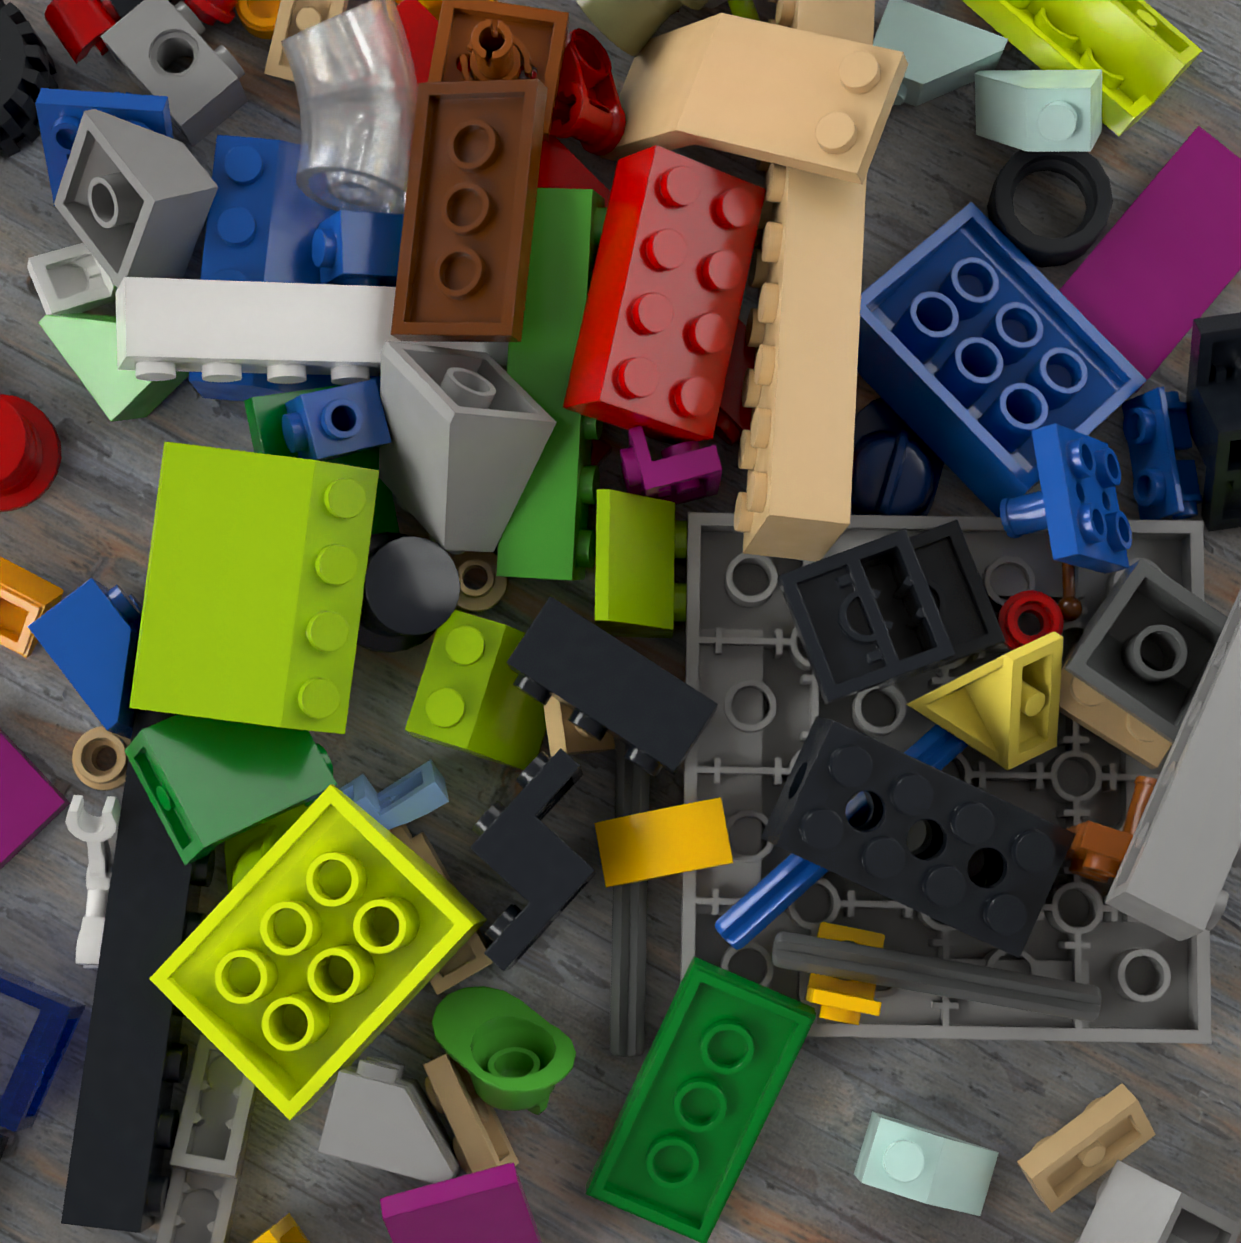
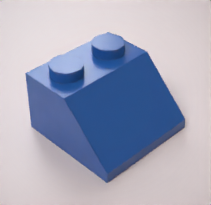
(95, 646)

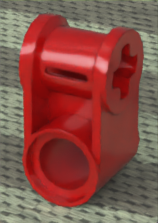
(587, 96)

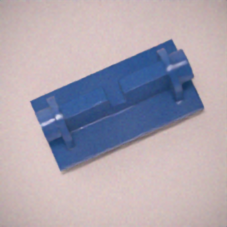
(1155, 429)

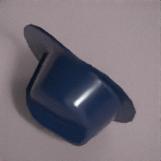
(891, 465)

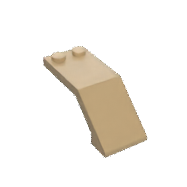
(762, 95)

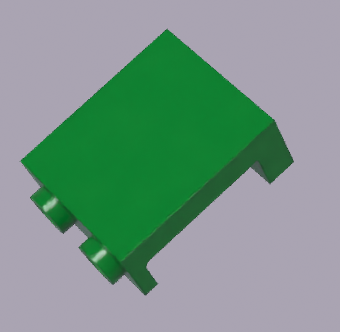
(225, 777)

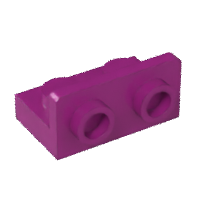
(679, 477)

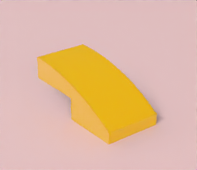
(663, 842)

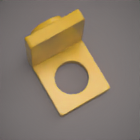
(840, 998)

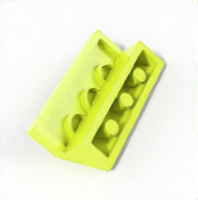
(1124, 38)

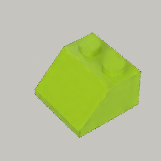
(636, 565)
(470, 695)

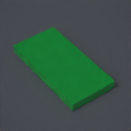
(700, 1100)

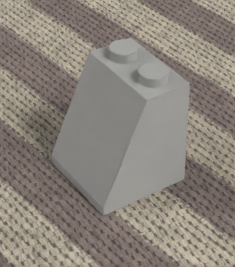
(458, 441)

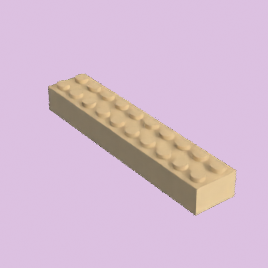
(804, 338)

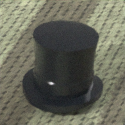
(406, 592)

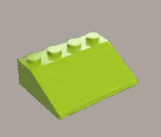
(254, 588)

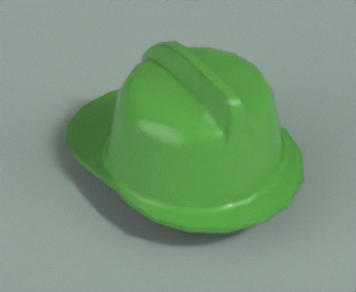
(504, 1047)

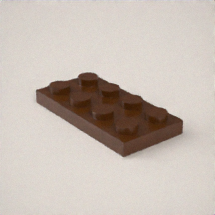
(469, 211)

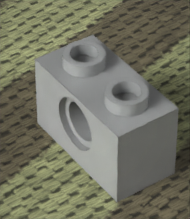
(154, 37)

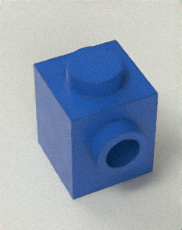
(358, 248)
(336, 422)

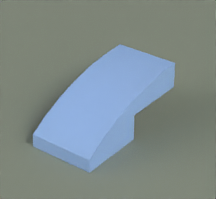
(404, 799)

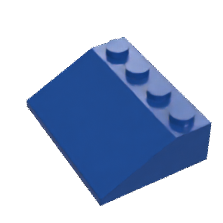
(259, 233)
(983, 353)

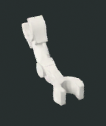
(96, 833)

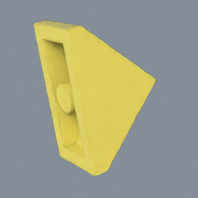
(1005, 705)

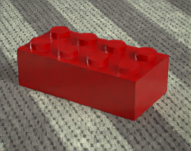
(665, 296)

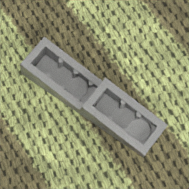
(208, 1150)

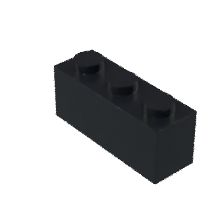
(610, 688)

